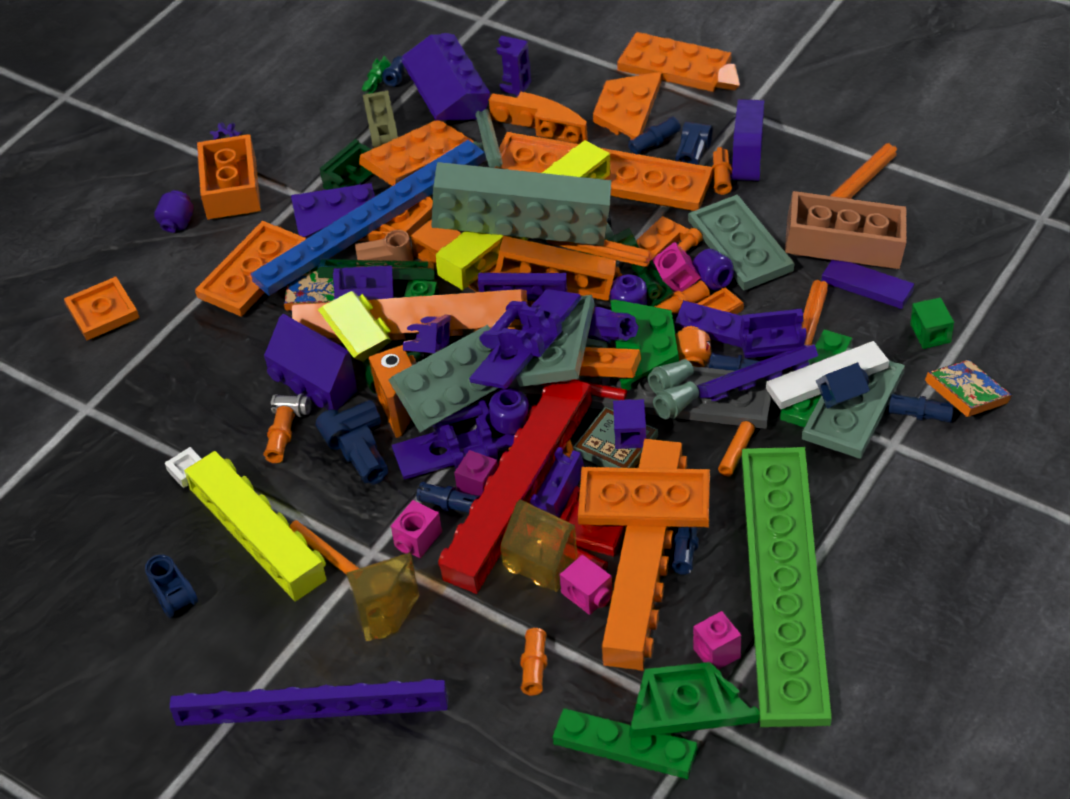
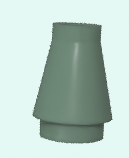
(669, 375)
(674, 400)

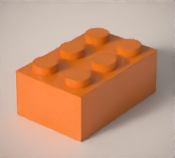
(228, 177)

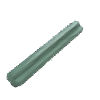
(489, 138)

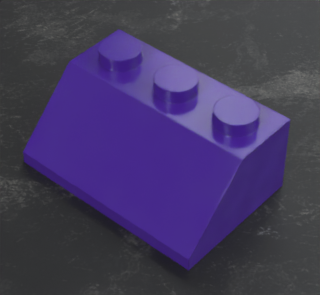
(310, 364)

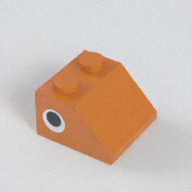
(383, 367)

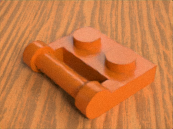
(666, 232)

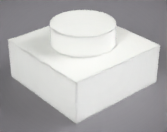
(179, 463)

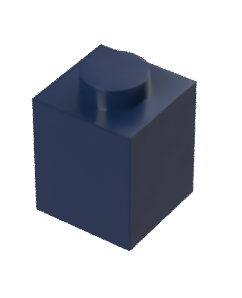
(843, 385)

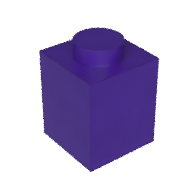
(629, 423)

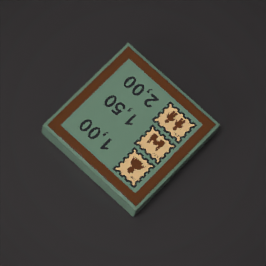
(599, 443)

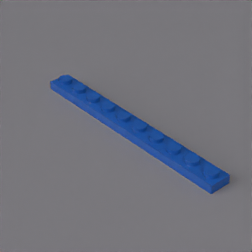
(359, 221)

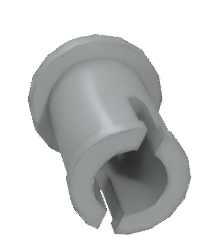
(300, 403)

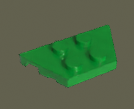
(654, 338)
(687, 700)

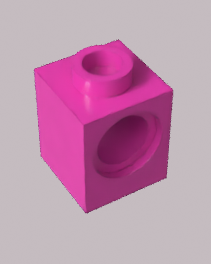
(676, 268)
(416, 529)
(586, 584)
(717, 641)

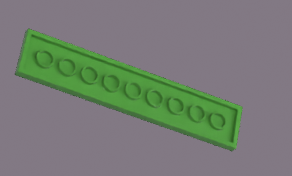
(784, 590)

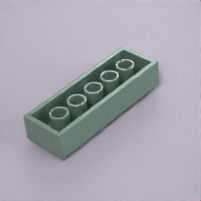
(520, 203)

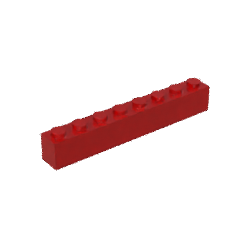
(517, 477)

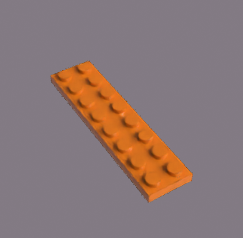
(631, 174)

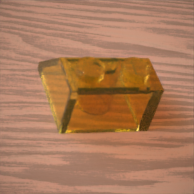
(538, 545)
(383, 595)

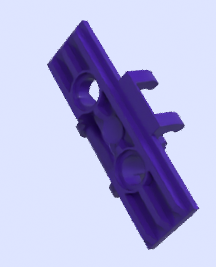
(540, 329)
(415, 454)

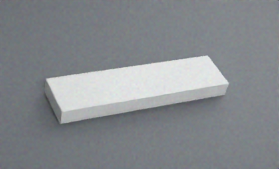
(802, 385)

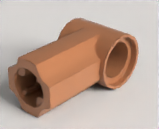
(394, 247)

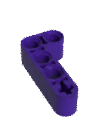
(748, 140)

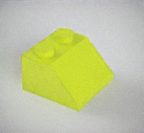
(355, 325)

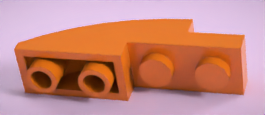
(543, 114)

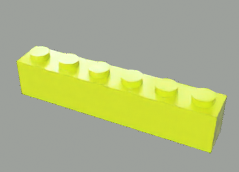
(256, 525)

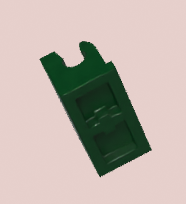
(344, 168)

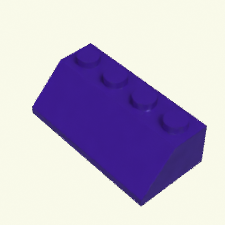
(446, 78)

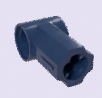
(694, 141)
(335, 424)
(362, 451)

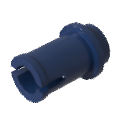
(393, 74)

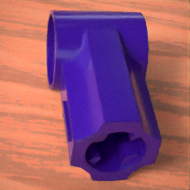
(611, 326)

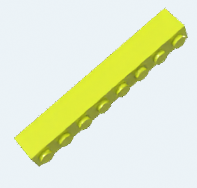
(479, 252)

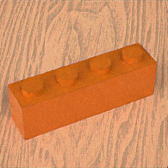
(585, 272)

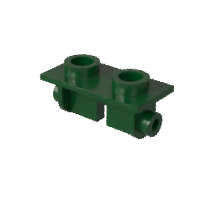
(657, 289)

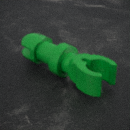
(375, 75)

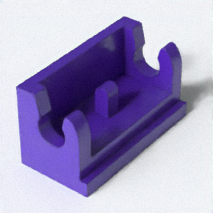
(515, 64)
(371, 281)
(771, 332)
(431, 336)
(559, 483)

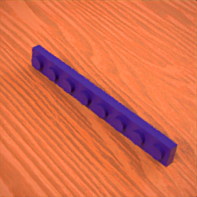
(309, 702)

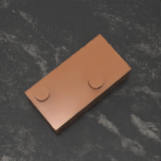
(846, 230)

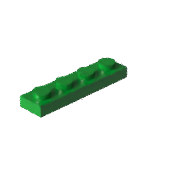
(827, 346)
(612, 741)

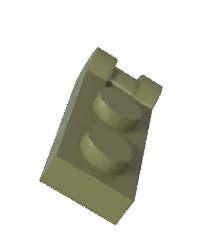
(380, 118)

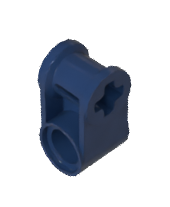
(170, 589)

